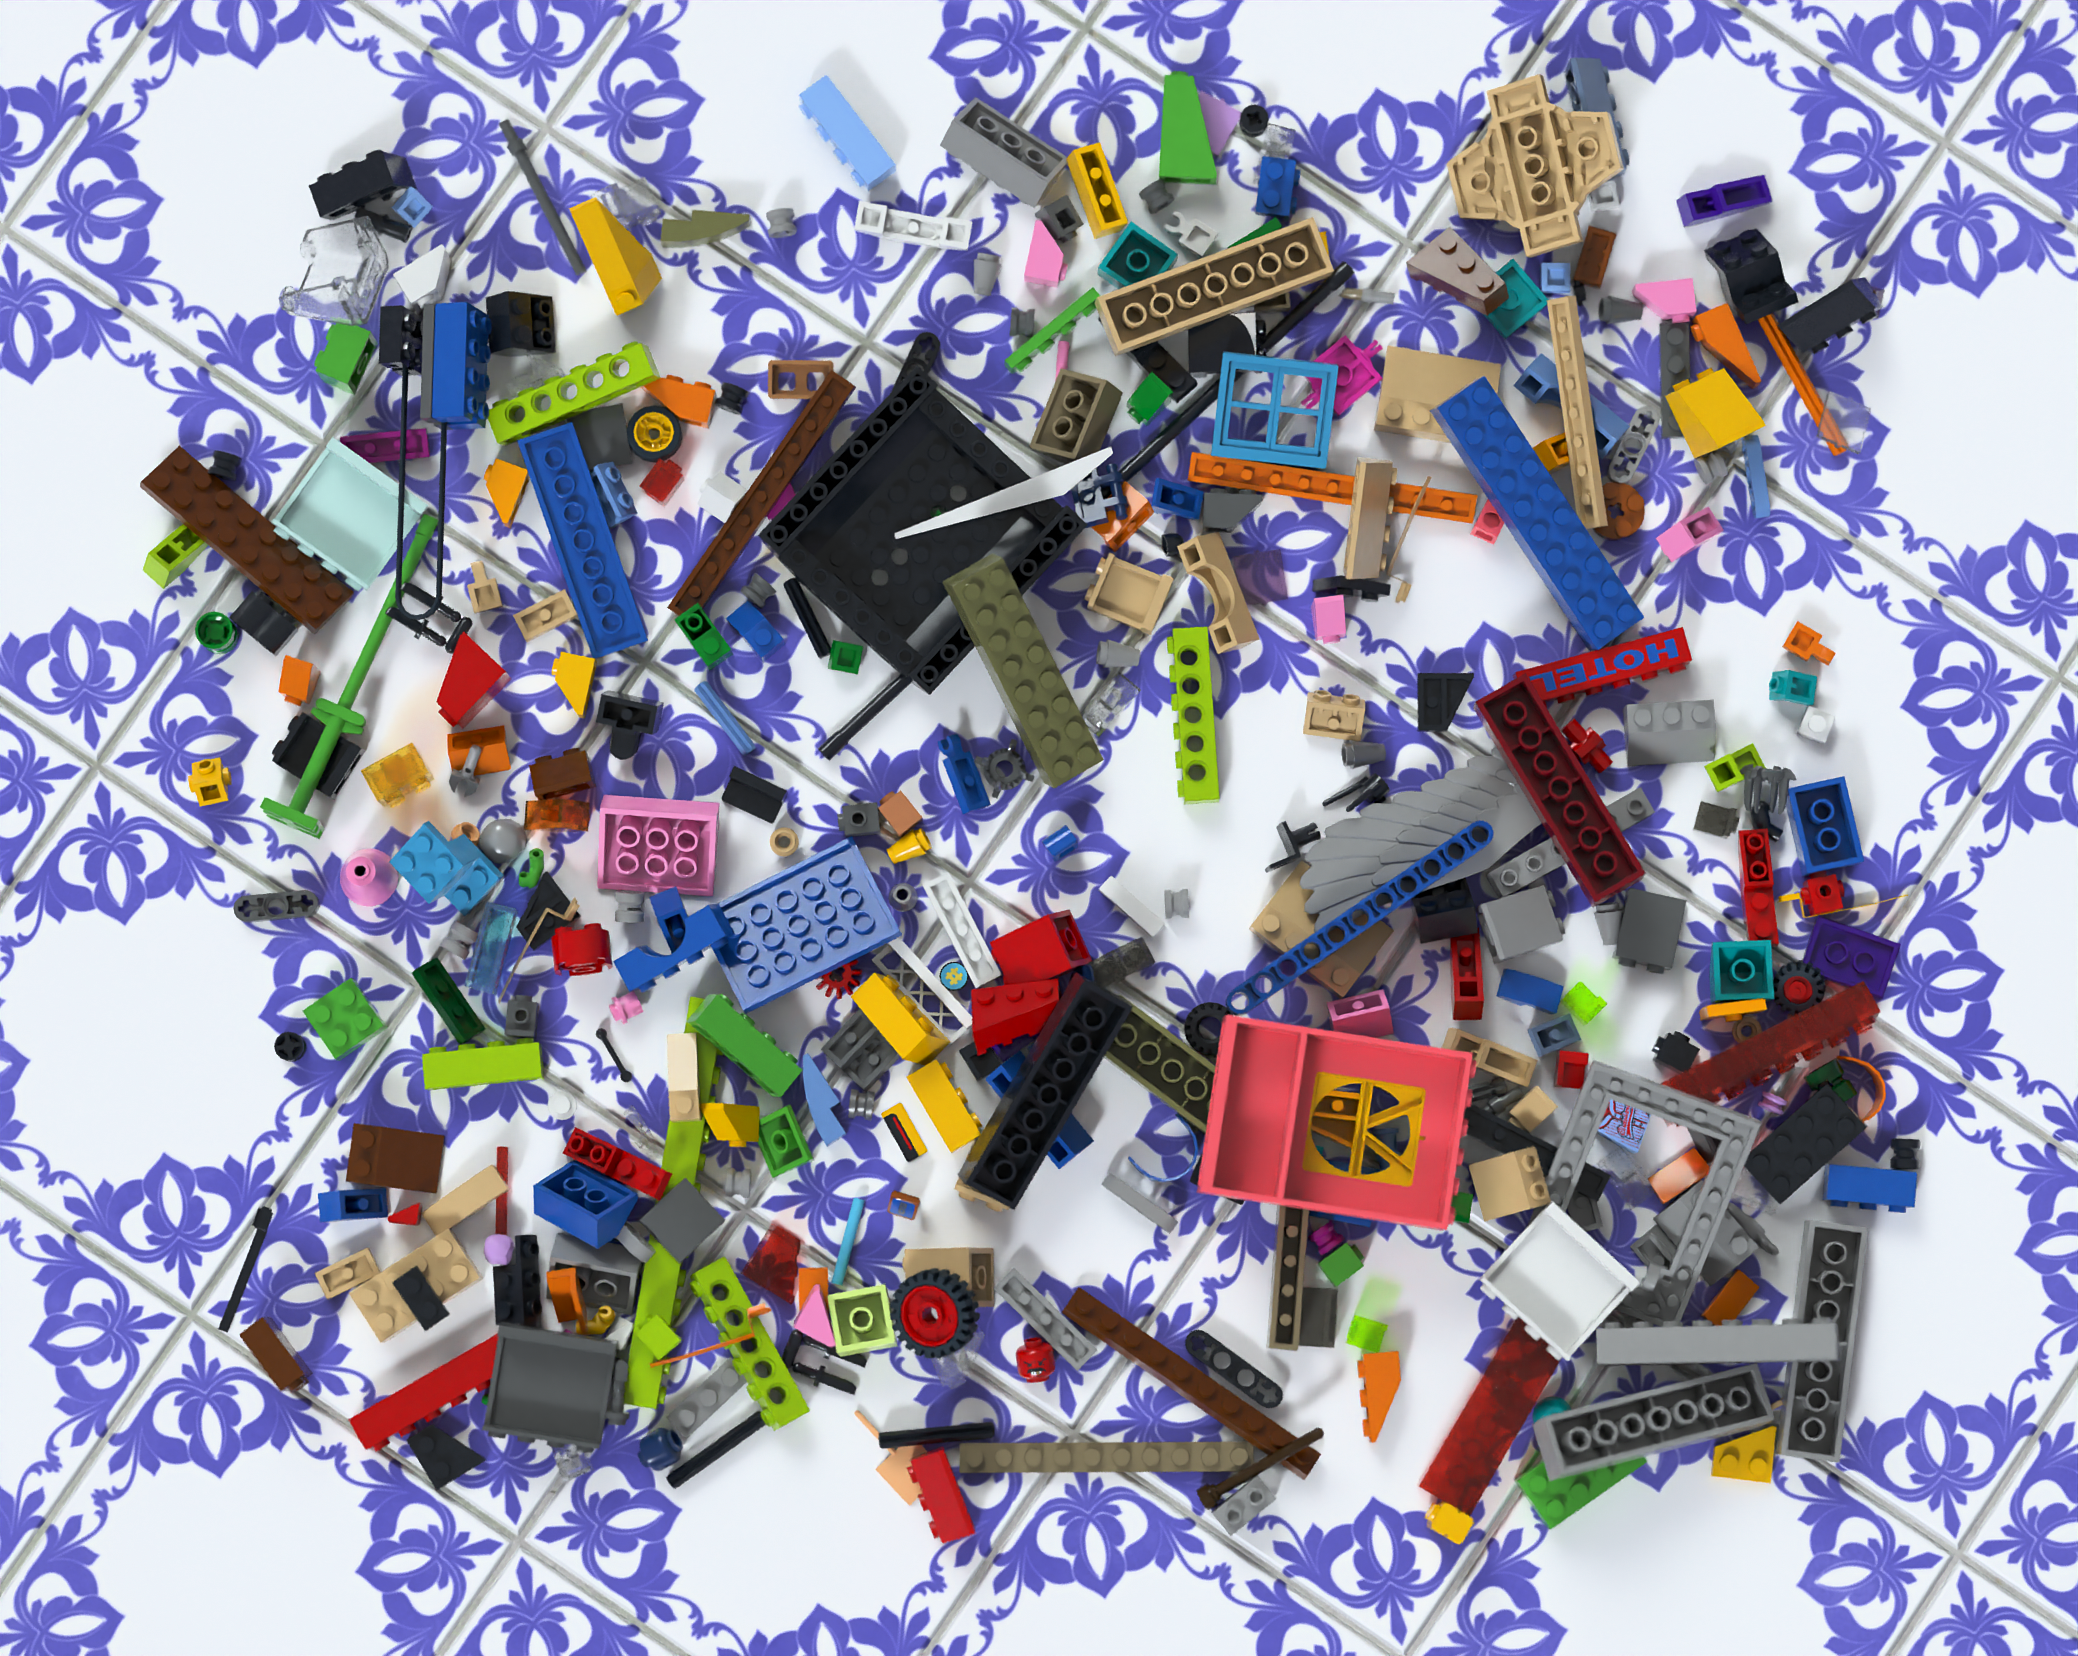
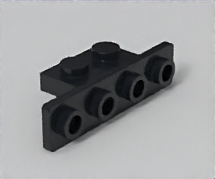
(519, 1286)

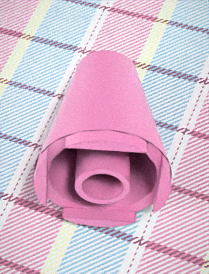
(376, 884)

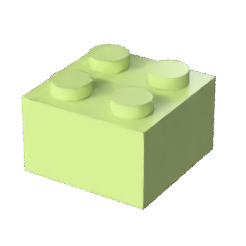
(862, 1320)

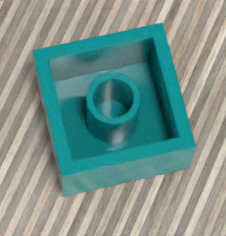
(1135, 258)

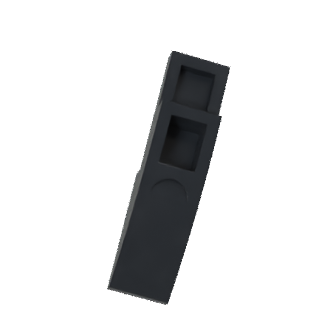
(1158, 360)

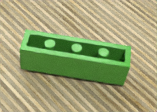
(745, 1045)

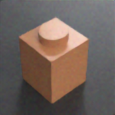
(899, 813)

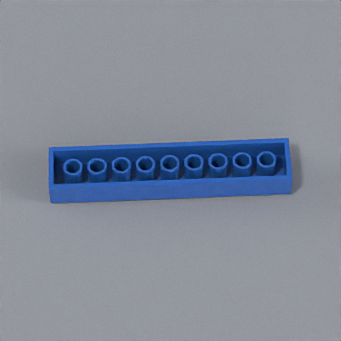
(1537, 513)

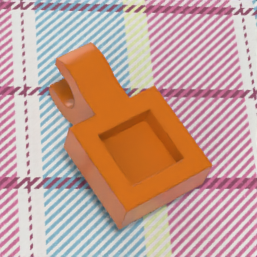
(1805, 642)

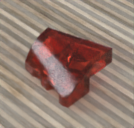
(775, 1262)

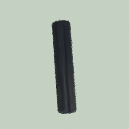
(807, 617)

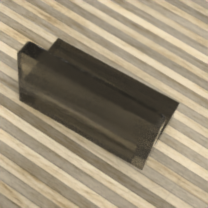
(1318, 1317)

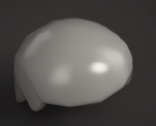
(502, 840)

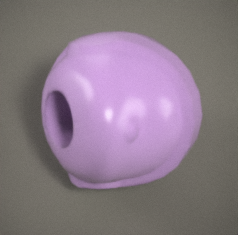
(498, 1249)

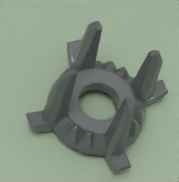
(1777, 777)
(1011, 781)

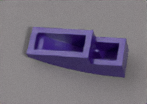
(1723, 200)

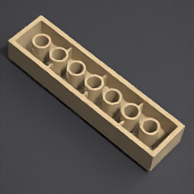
(1214, 286)

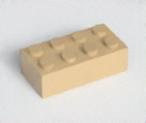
(443, 1265)

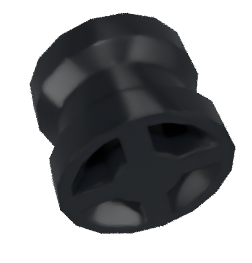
(1250, 126)
(731, 398)
(224, 465)
(284, 1046)

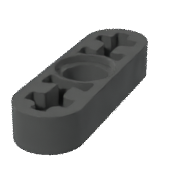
(254, 901)

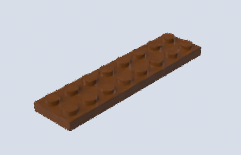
(246, 539)

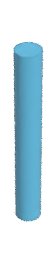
(848, 1241)

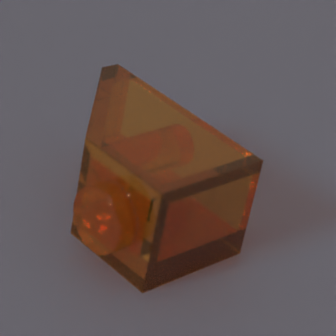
(557, 815)

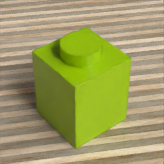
(657, 1335)

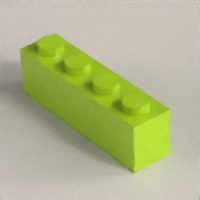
(483, 1065)

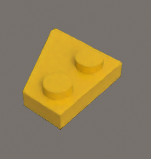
(1746, 1457)

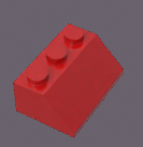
(941, 1495)

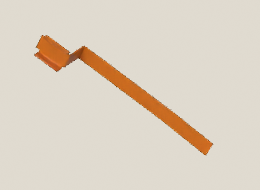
(752, 1312)

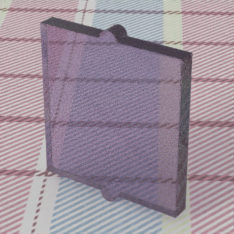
(1261, 577)

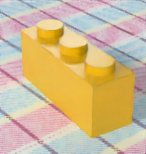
(1097, 190)
(945, 1105)

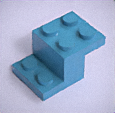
(446, 868)

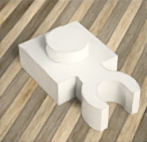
(1195, 236)

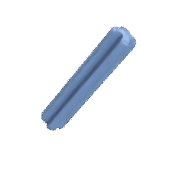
(724, 718)

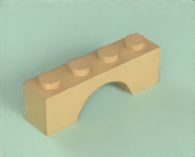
(1208, 561)

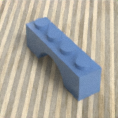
(1541, 386)

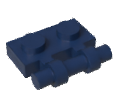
(1090, 500)

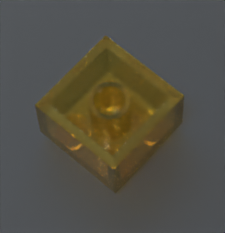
(398, 776)

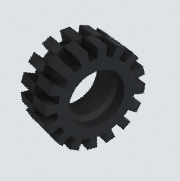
(1192, 1024)

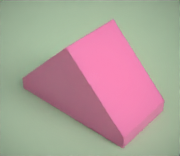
(814, 1318)

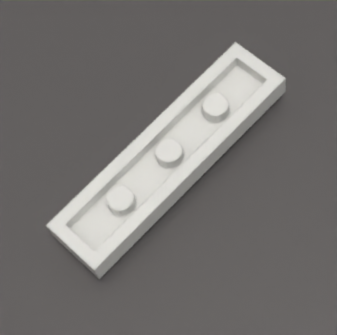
(962, 930)

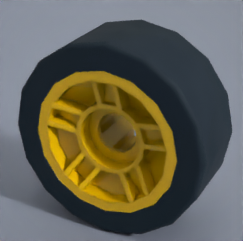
(657, 419)

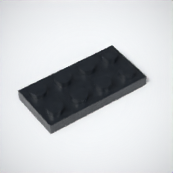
(1804, 1143)

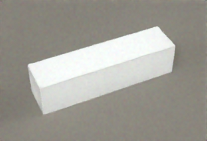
(1131, 906)

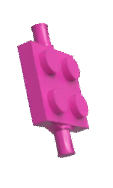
(1354, 376)

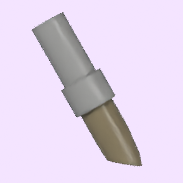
(1368, 295)

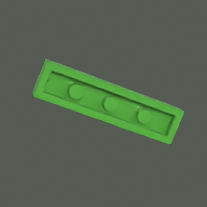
(1043, 340)

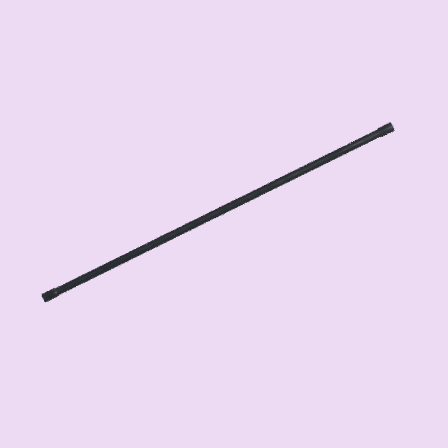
(1341, 274)

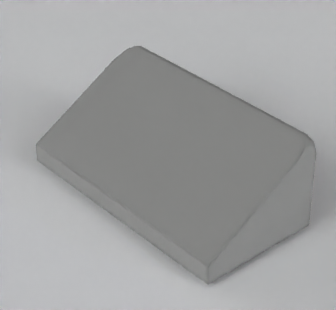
(1655, 1247)

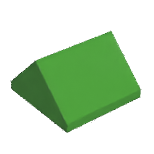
(783, 1142)

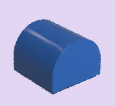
(1060, 843)

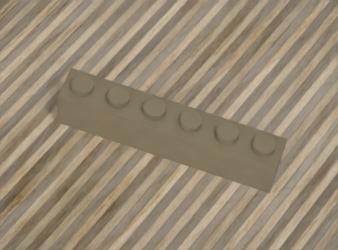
(1287, 1278)

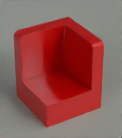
(1570, 1069)

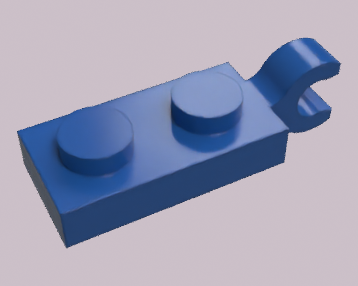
(963, 775)

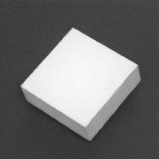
(1605, 197)

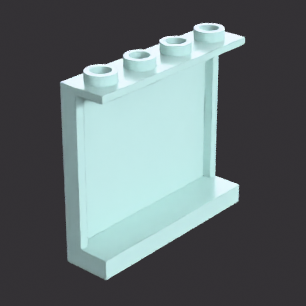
(347, 515)

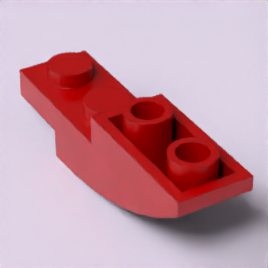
(1757, 885)
(617, 1163)

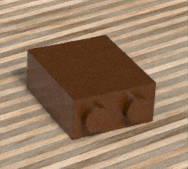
(276, 1355)

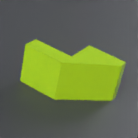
(1725, 770)

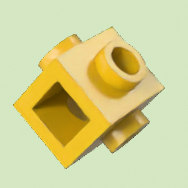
(210, 781)

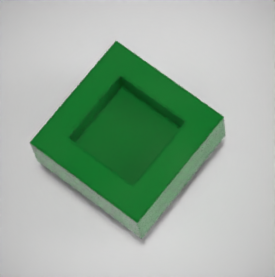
(845, 657)

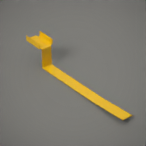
(1797, 896)

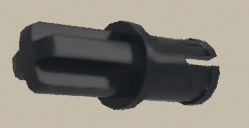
(385, 225)

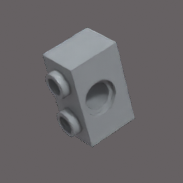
(1243, 1505)

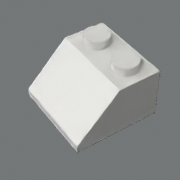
(425, 278)

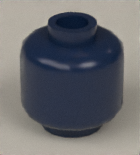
(660, 1449)

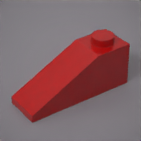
(1466, 977)

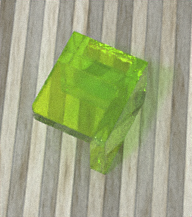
(1583, 1003)
(1366, 1333)

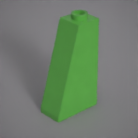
(1184, 138)

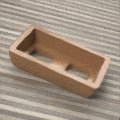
(801, 369)

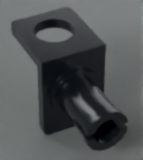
(1292, 841)

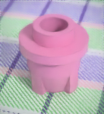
(625, 1007)

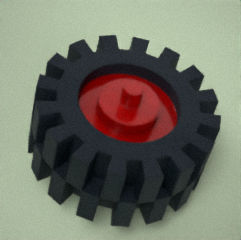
(1798, 987)

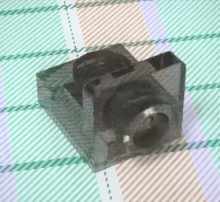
(1715, 820)

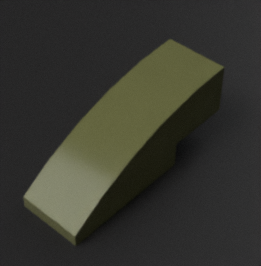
(702, 229)

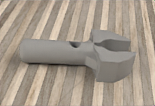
(467, 772)

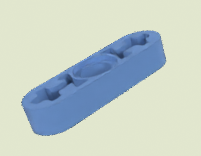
(1756, 476)

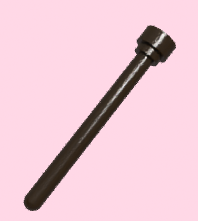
(1211, 1494)

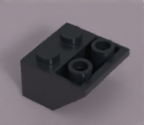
(521, 324)
(1444, 912)

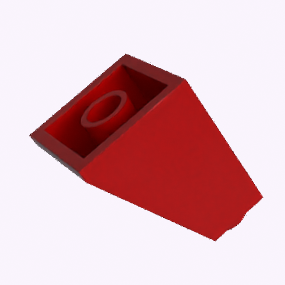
(469, 683)
(1041, 949)

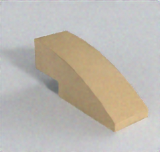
(1492, 1057)
(465, 1200)

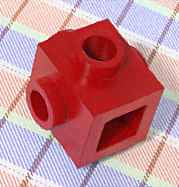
(1818, 903)

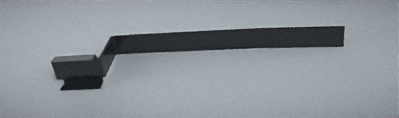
(261, 1223)

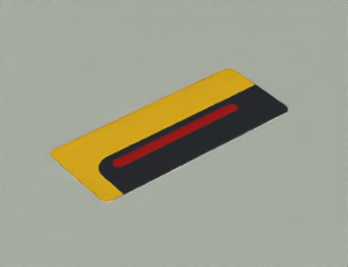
(904, 1132)

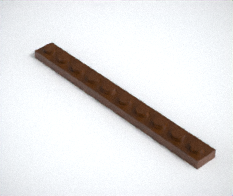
(763, 494)
(1187, 1380)

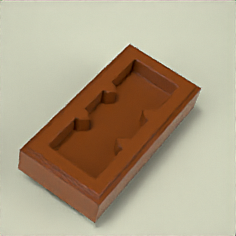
(1594, 257)

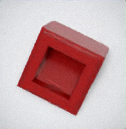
(407, 1216)

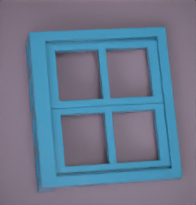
(1270, 450)

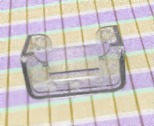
(342, 273)

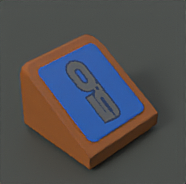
(903, 1205)

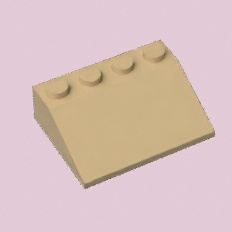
(1420, 381)
(1368, 518)
(1286, 924)

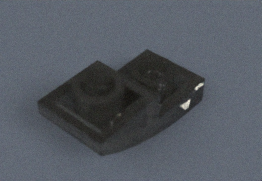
(1121, 963)

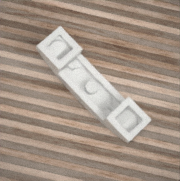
(912, 227)

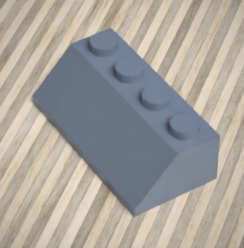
(1589, 93)

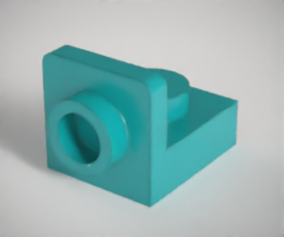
(1793, 687)

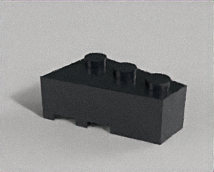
(360, 184)

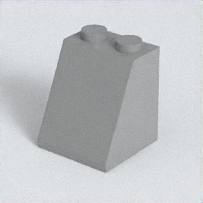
(1520, 923)

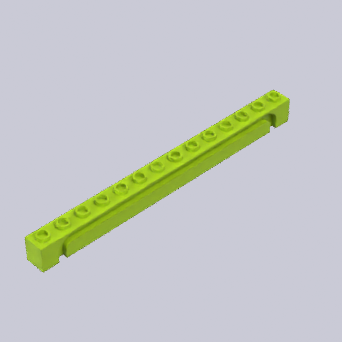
(662, 1272)

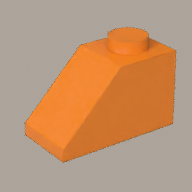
(298, 680)

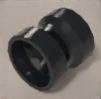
(1905, 1153)

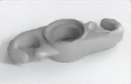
(1752, 1228)

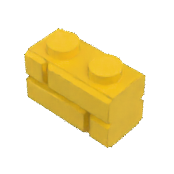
(1448, 1521)

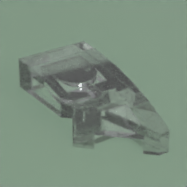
(646, 1141)

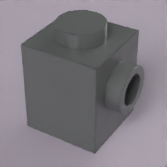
(859, 820)

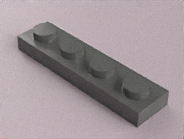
(1674, 368)

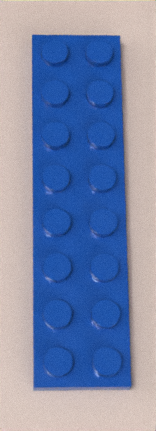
(582, 540)

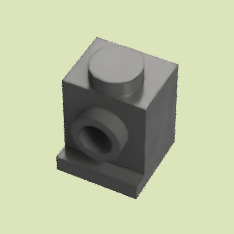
(1063, 212)
(527, 1027)

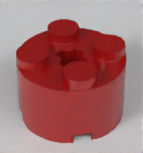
(581, 950)

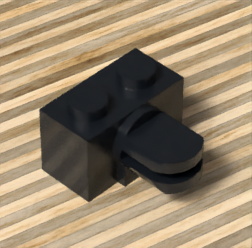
(629, 718)

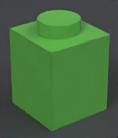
(1341, 1263)

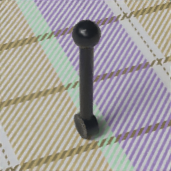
(625, 1075)

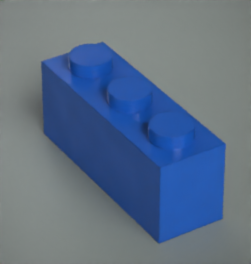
(1869, 1187)

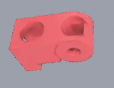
(1488, 524)

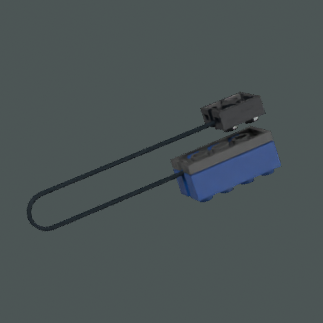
(452, 358)

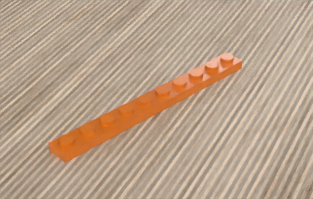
(1324, 486)

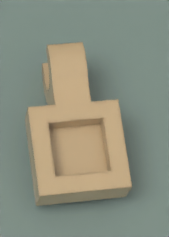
(484, 592)

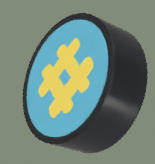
(954, 976)

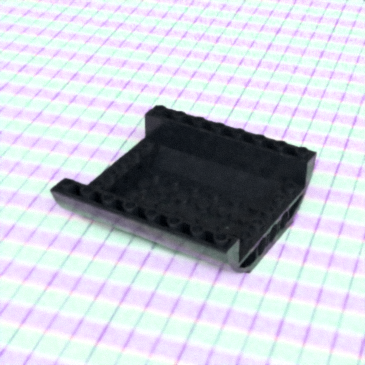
(888, 481)

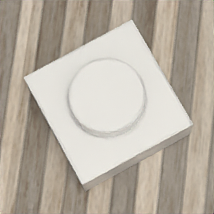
(1816, 724)

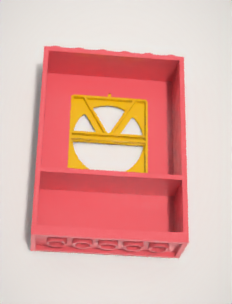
(1264, 1107)

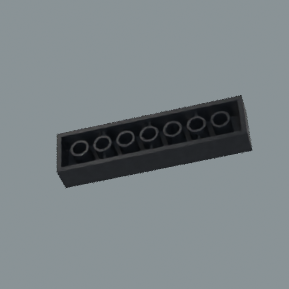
(1045, 1091)

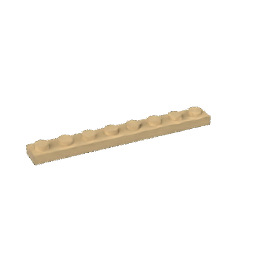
(1577, 411)

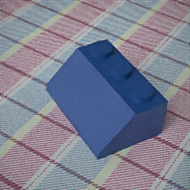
(584, 1203)

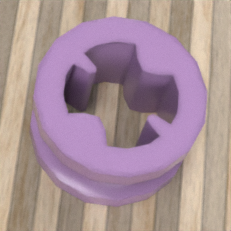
(1772, 1103)

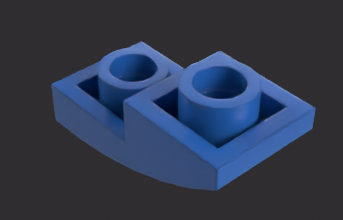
(1530, 991)

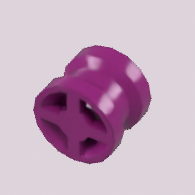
(1326, 1237)

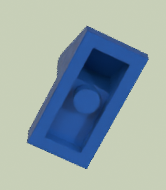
(1176, 499)

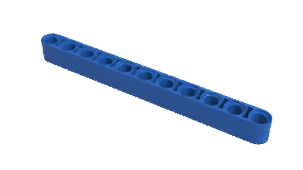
(1369, 907)

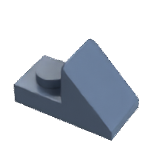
(1554, 1035)

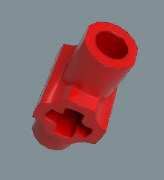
(1587, 745)

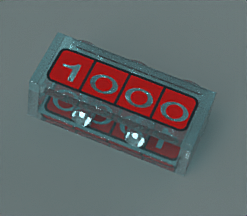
(491, 948)

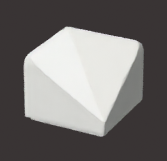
(621, 1331)

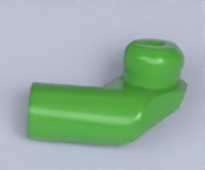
(536, 861)

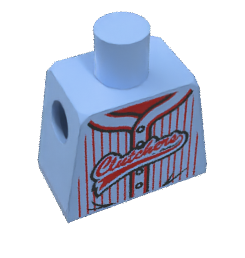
(1624, 1126)

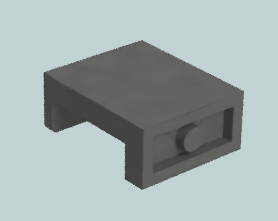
(1649, 930)

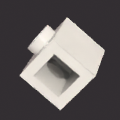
(720, 496)

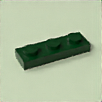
(448, 1001)

